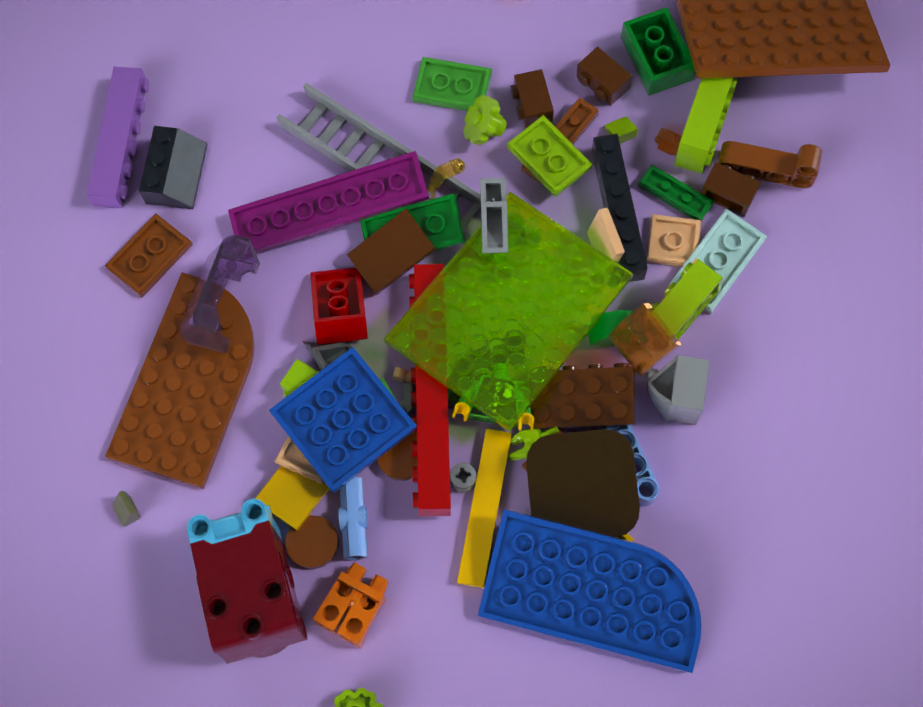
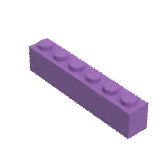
(118, 137)

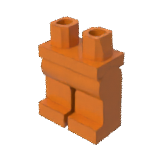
(357, 600)

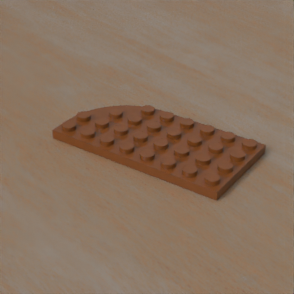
(184, 394)

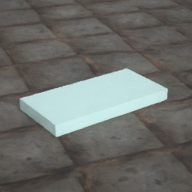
(726, 251)

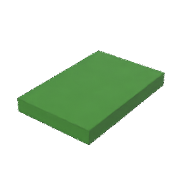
(450, 83)

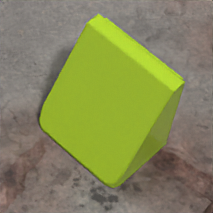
(623, 127)

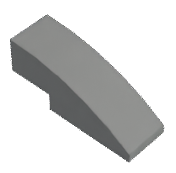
(494, 215)

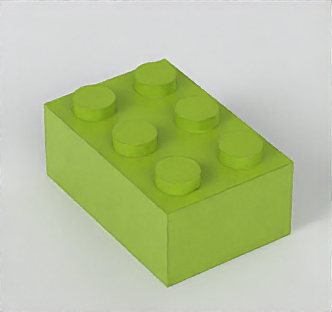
(688, 297)

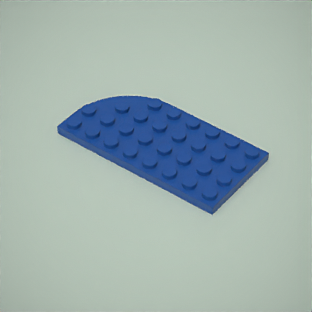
(591, 591)

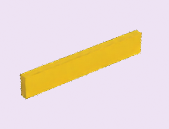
(484, 508)

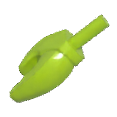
(528, 437)

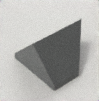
(326, 353)

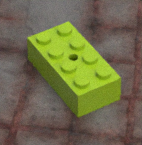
(705, 123)

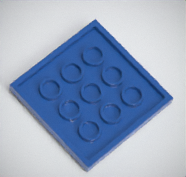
(343, 419)

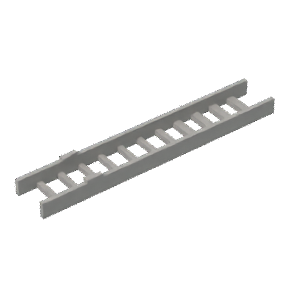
(362, 128)

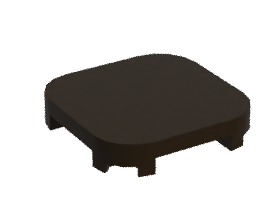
(584, 481)

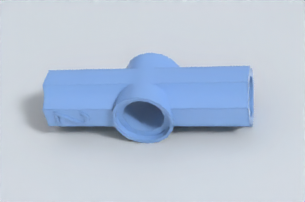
(353, 520)

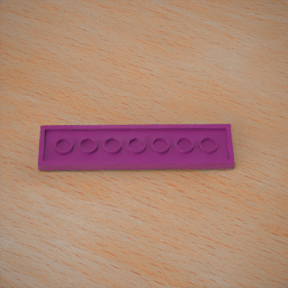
(331, 203)

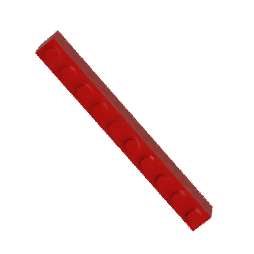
(431, 421)

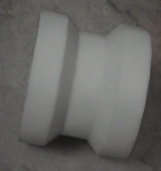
(463, 483)

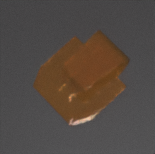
(668, 141)

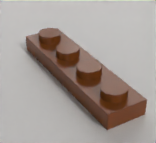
(573, 124)

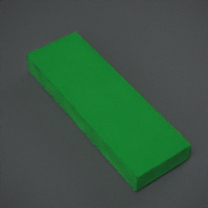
(675, 193)

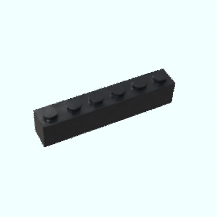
(618, 199)

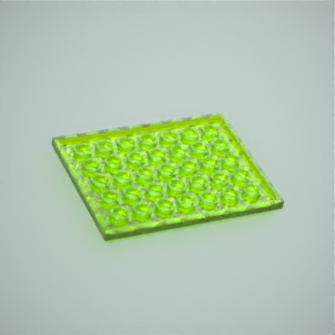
(509, 320)

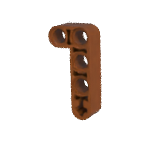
(773, 165)

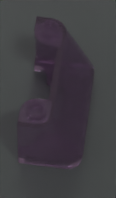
(227, 261)

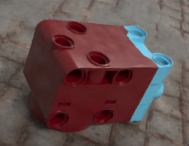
(245, 583)

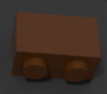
(603, 76)
(532, 97)
(730, 188)

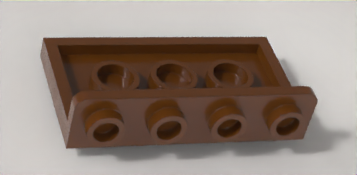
(587, 398)

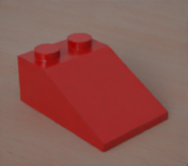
(338, 306)

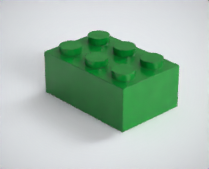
(658, 51)

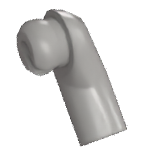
(405, 403)

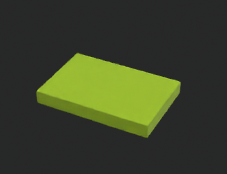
(549, 156)

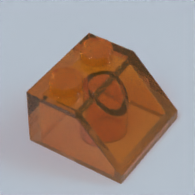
(644, 339)

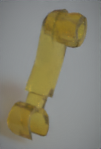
(443, 172)

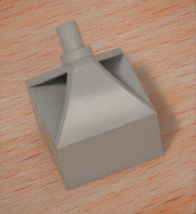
(679, 389)

